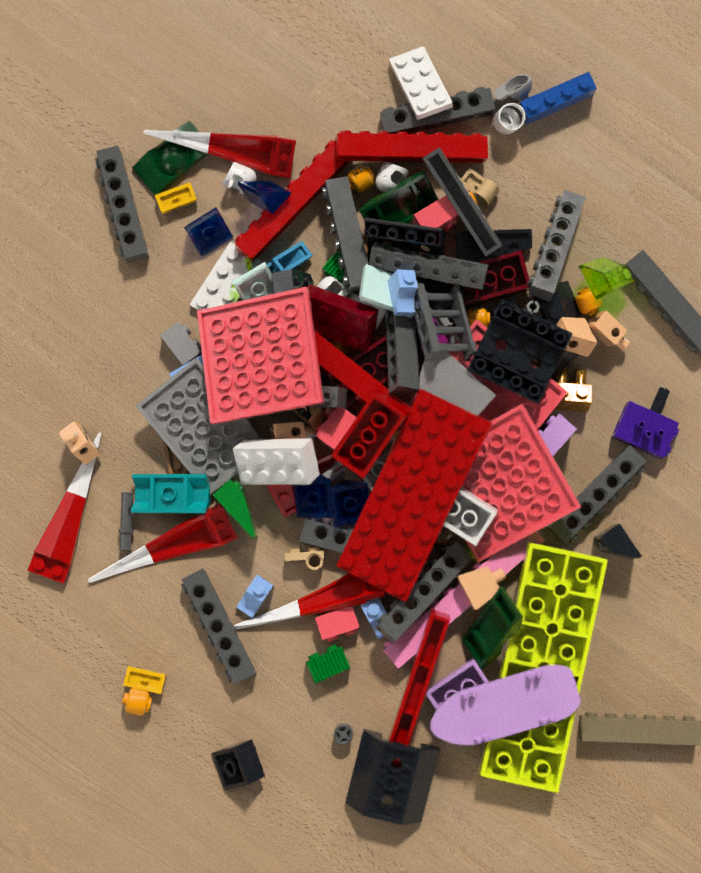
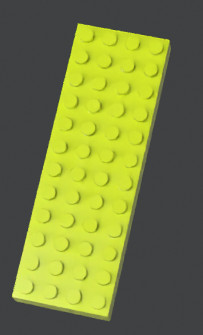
(559, 609)

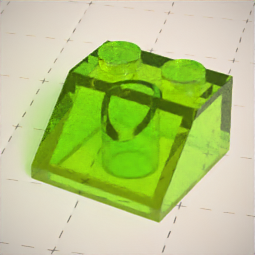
(605, 276)

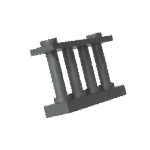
(428, 331)

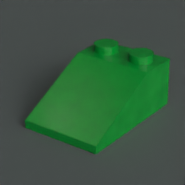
(236, 503)

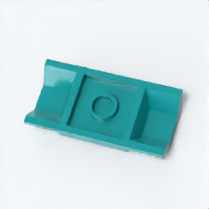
(171, 493)

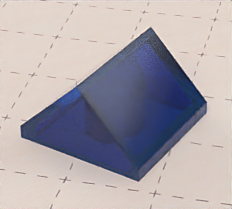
(264, 194)
(208, 232)
(314, 498)
(348, 501)

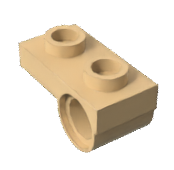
(481, 188)
(296, 554)

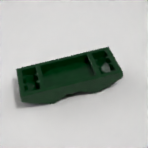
(167, 162)
(401, 201)
(493, 628)

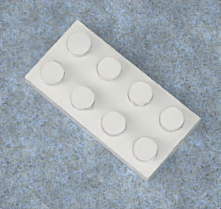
(420, 83)
(216, 288)

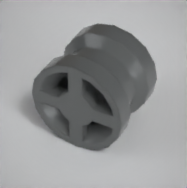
(341, 736)

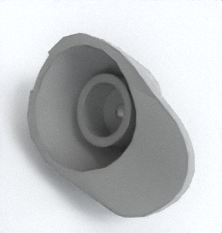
(515, 88)

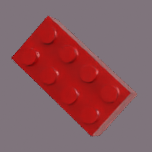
(370, 433)

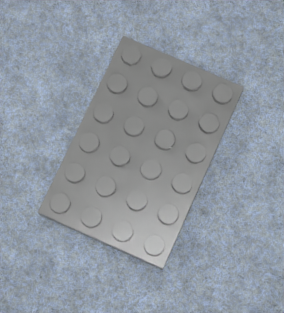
(182, 419)

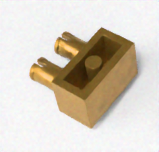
(579, 394)

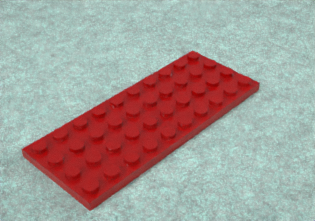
(414, 494)

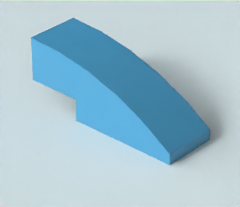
(291, 258)

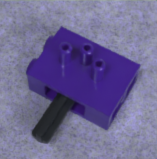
(647, 428)

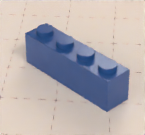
(558, 97)

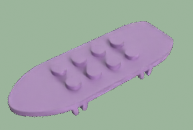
(507, 706)

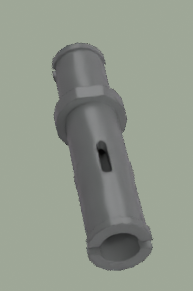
(126, 521)

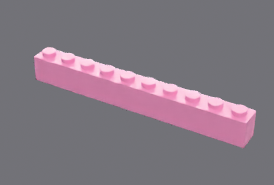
(455, 600)

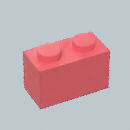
(336, 623)

